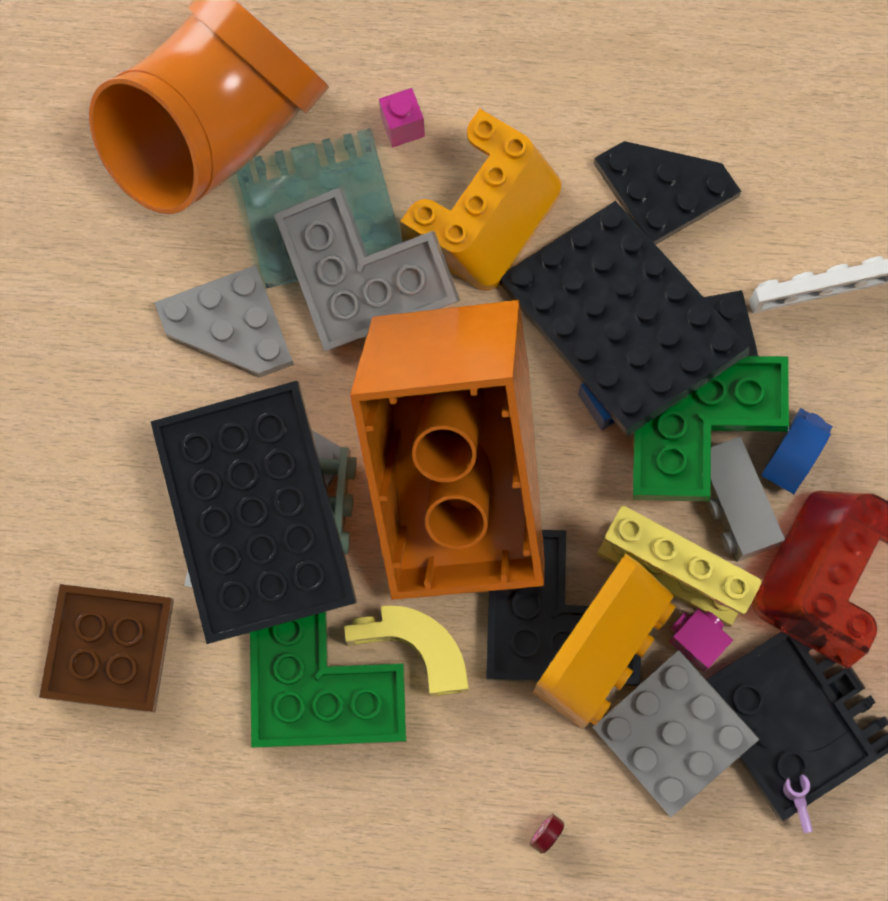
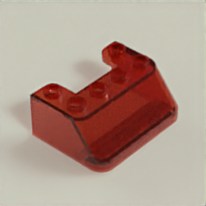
(818, 570)

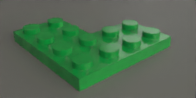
(675, 447)
(310, 704)

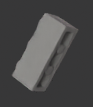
(741, 502)

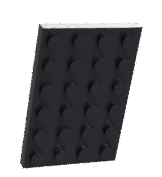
(623, 317)
(253, 512)

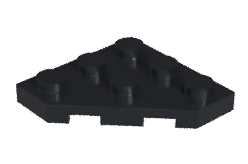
(664, 188)

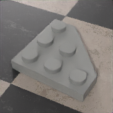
(228, 322)

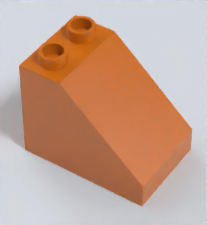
(451, 450)

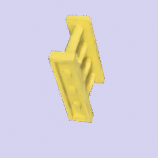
(681, 566)

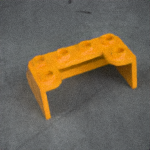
(495, 211)
(605, 643)

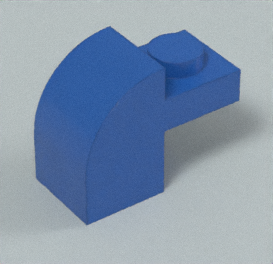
(797, 451)

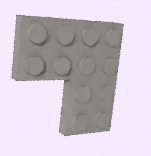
(349, 286)

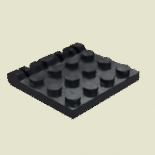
(798, 720)

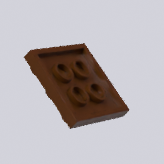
(107, 648)

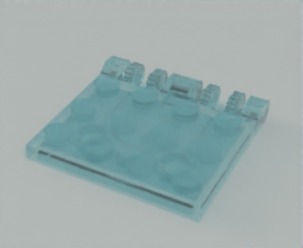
(359, 178)

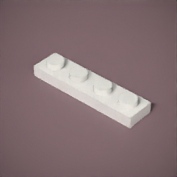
(811, 287)

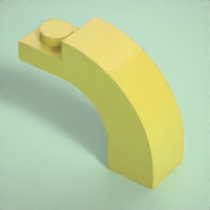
(425, 635)

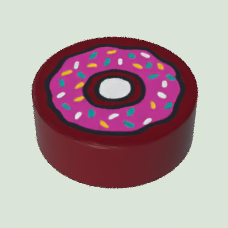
(547, 834)

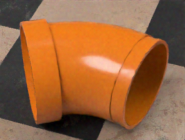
(198, 106)

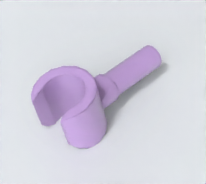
(800, 802)

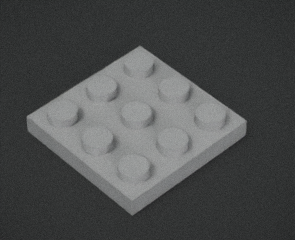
(675, 733)

